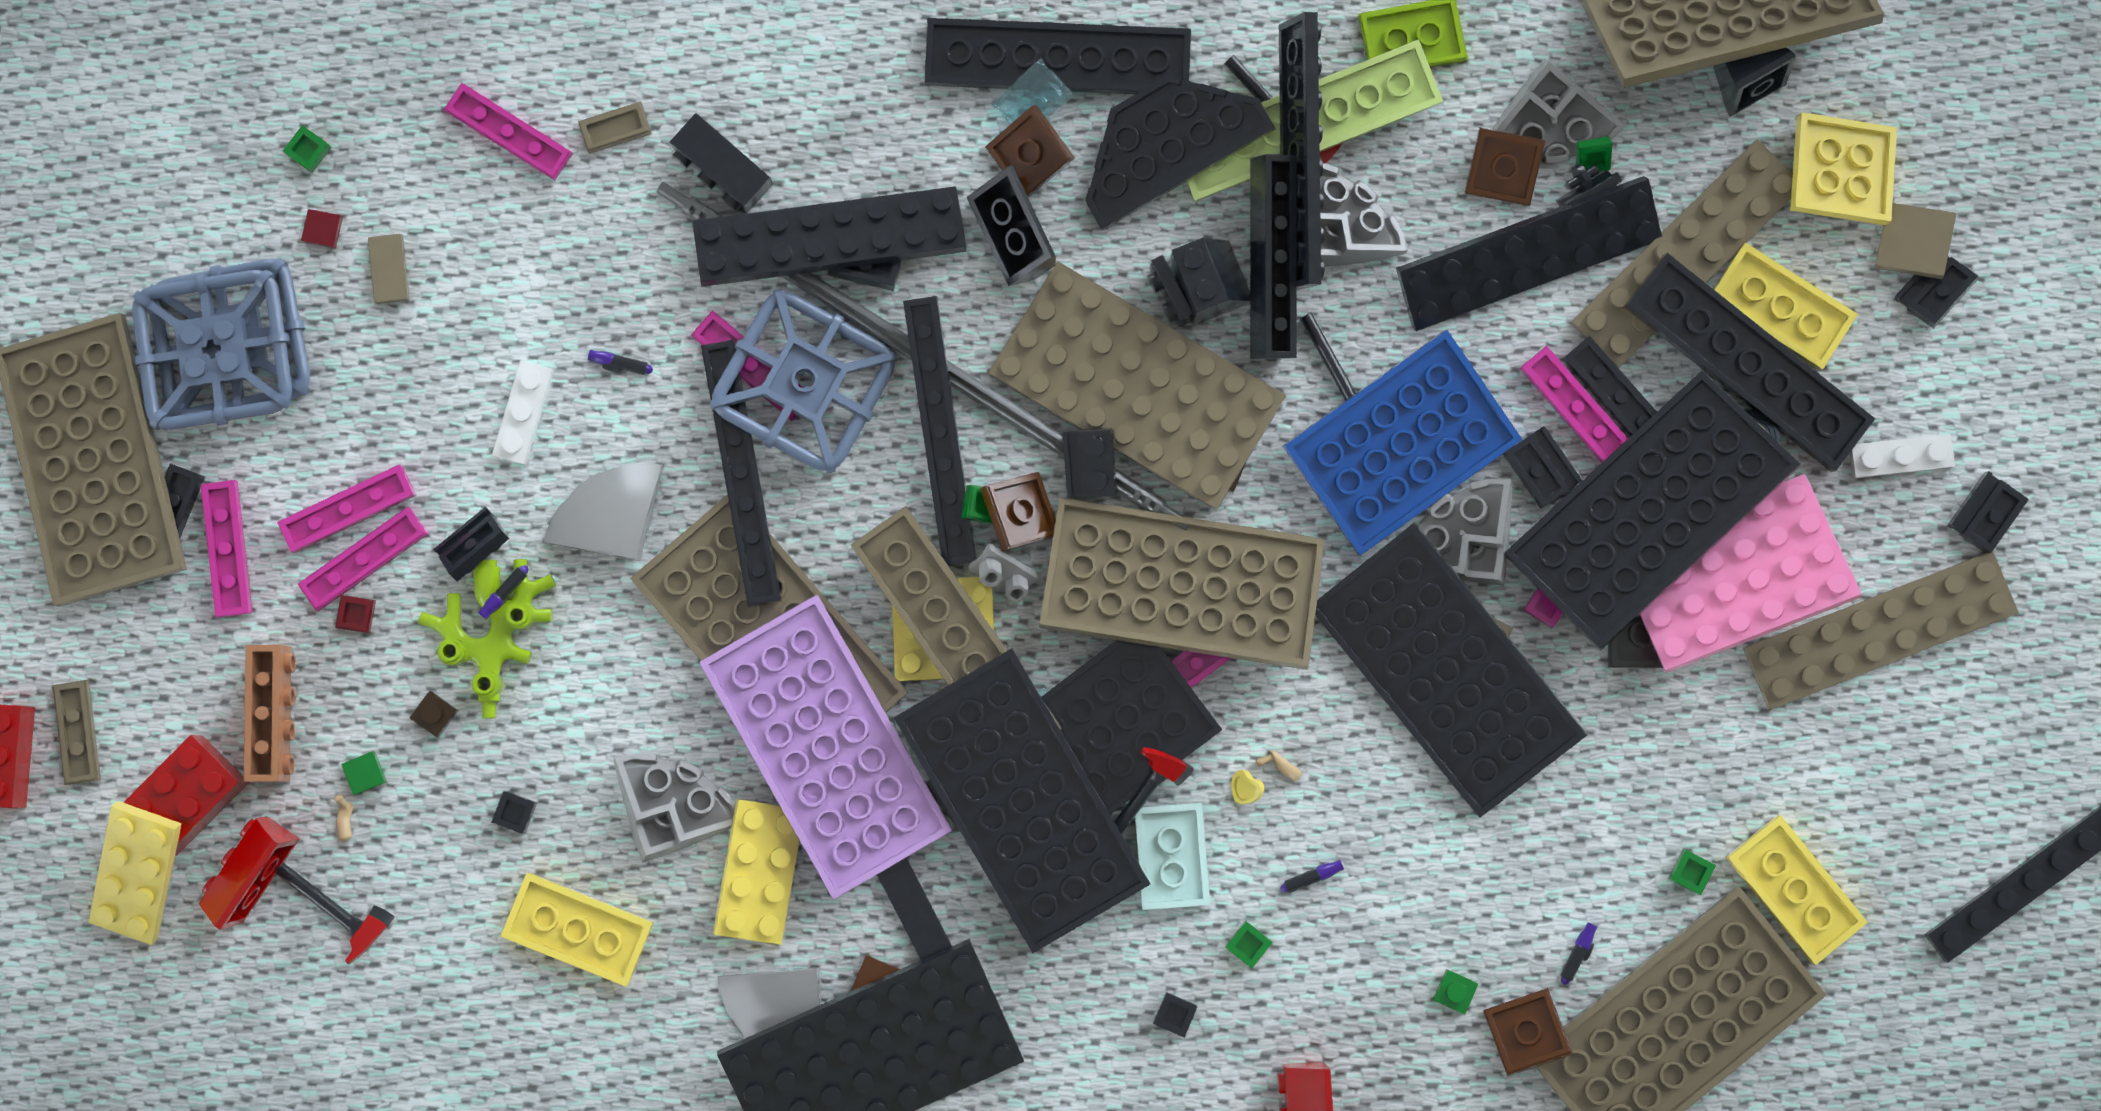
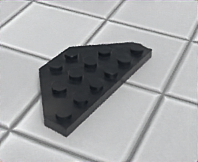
(1166, 140)

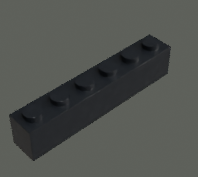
(1273, 256)

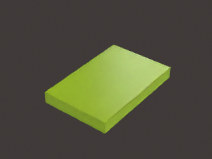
(1432, 22)

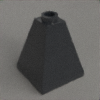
(1753, 78)

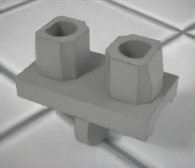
(1003, 572)

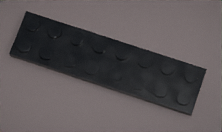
(1080, 55)
(1302, 135)
(828, 236)
(1529, 253)
(1749, 362)

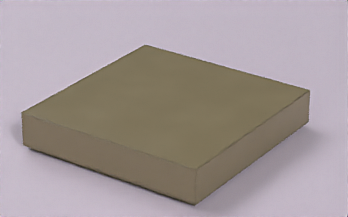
(1916, 241)

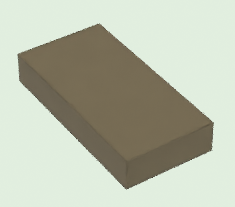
(614, 127)
(388, 269)

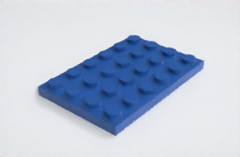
(1402, 442)

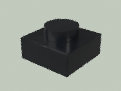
(514, 812)
(1175, 1014)

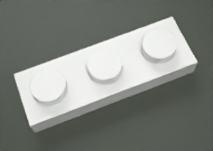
(523, 412)
(1902, 456)

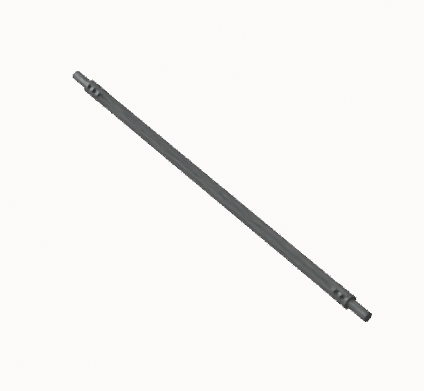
(958, 378)

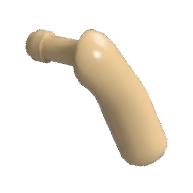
(1282, 764)
(343, 819)

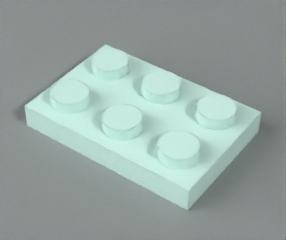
(1173, 856)

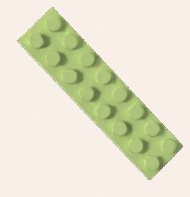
(1351, 106)

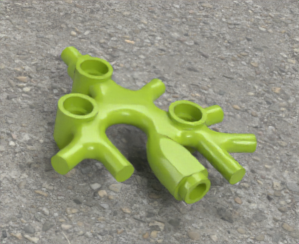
(497, 645)

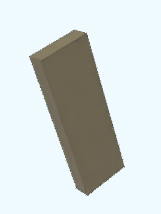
(76, 732)

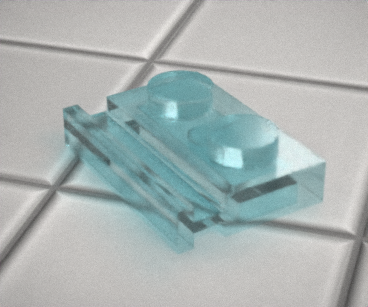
(1035, 87)

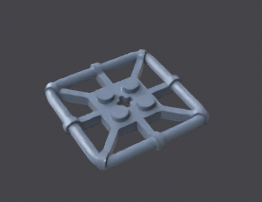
(253, 328)
(194, 337)
(783, 388)

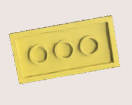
(1785, 306)
(134, 872)
(757, 874)
(1796, 890)
(577, 929)

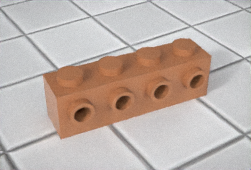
(268, 713)

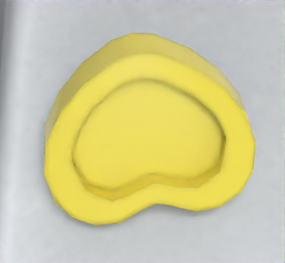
(1246, 788)

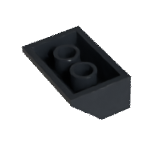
(1012, 228)

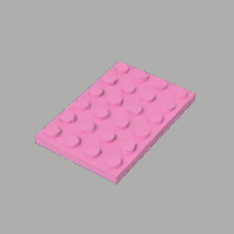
(1754, 581)

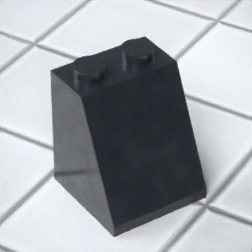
(1209, 278)

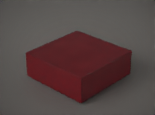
(321, 228)
(355, 614)

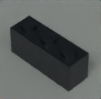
(720, 164)

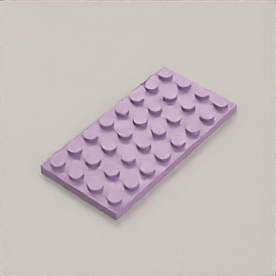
(825, 746)

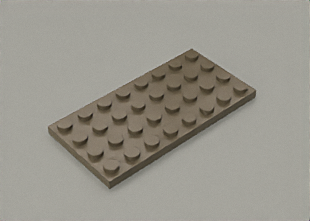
(1679, 36)
(1126, 371)
(89, 460)
(1179, 589)
(703, 596)
(1685, 1015)

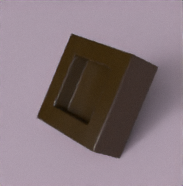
(434, 714)

